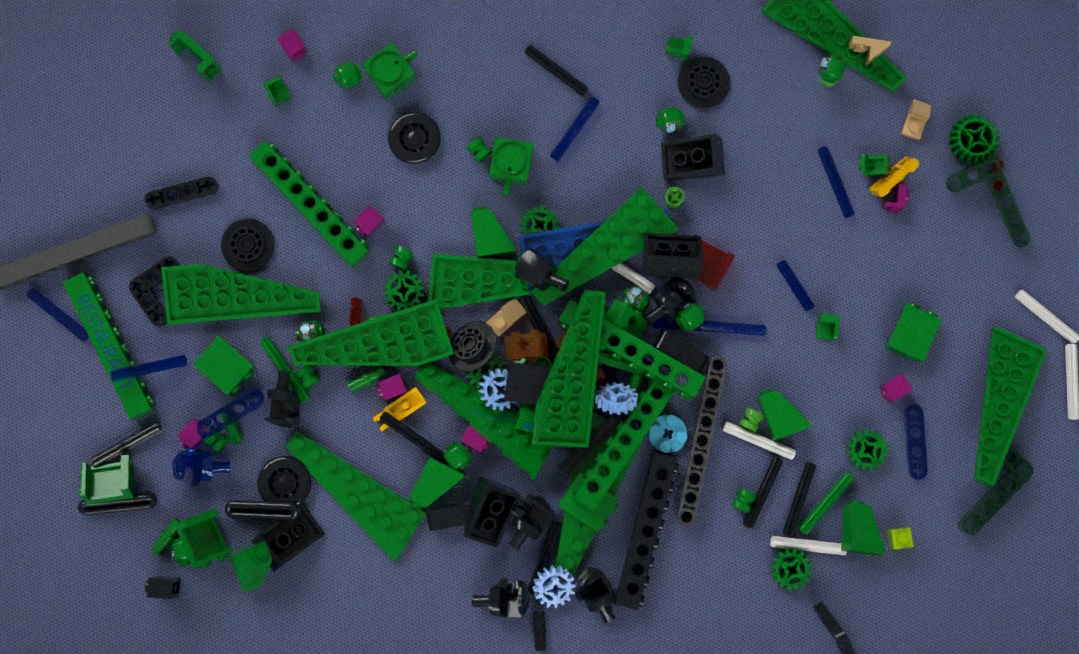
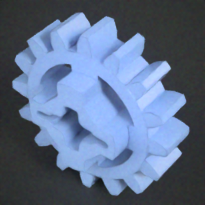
(494, 395)
(616, 398)
(555, 587)

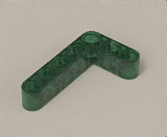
(1005, 192)
(999, 488)

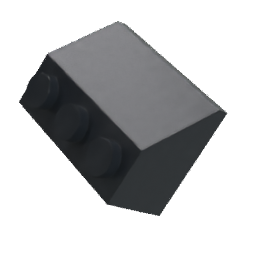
(672, 255)

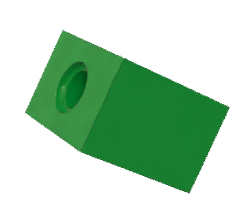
(390, 70)
(511, 162)

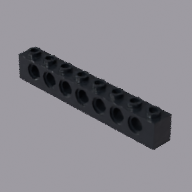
(623, 597)

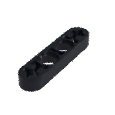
(181, 193)

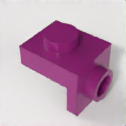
(900, 197)

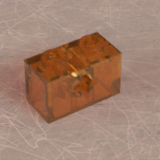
(537, 345)

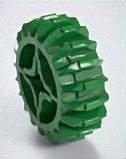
(967, 135)

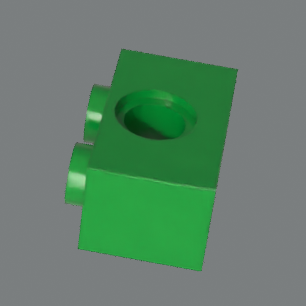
(626, 318)

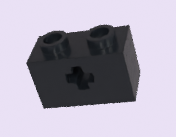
(162, 587)

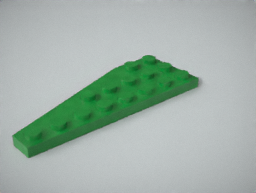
(215, 294)
(396, 339)
(568, 394)
(575, 534)

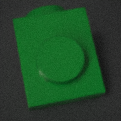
(874, 165)

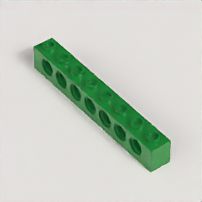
(261, 157)
(642, 349)
(590, 500)

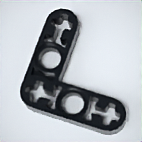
(148, 285)
(834, 628)

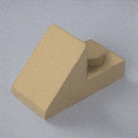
(873, 47)
(916, 119)
(506, 317)

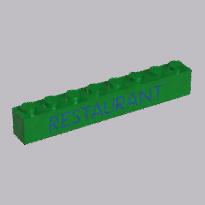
(108, 344)

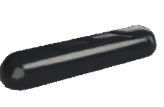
(141, 500)
(262, 510)

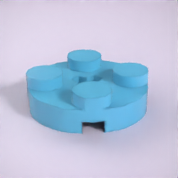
(678, 438)

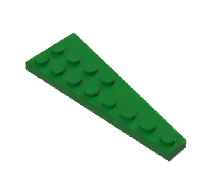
(831, 31)
(611, 243)
(473, 280)
(1008, 384)
(493, 425)
(374, 507)

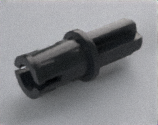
(539, 631)

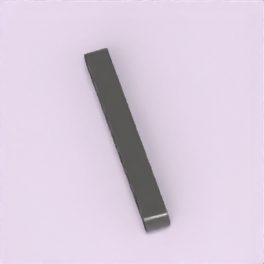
(76, 251)
(699, 430)

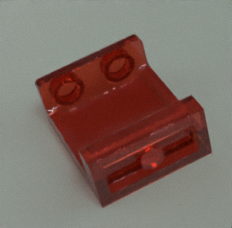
(714, 265)

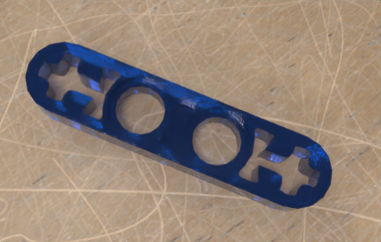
(230, 413)
(912, 442)

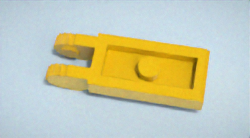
(896, 175)
(403, 406)

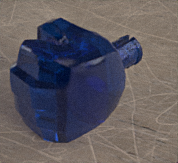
(200, 464)

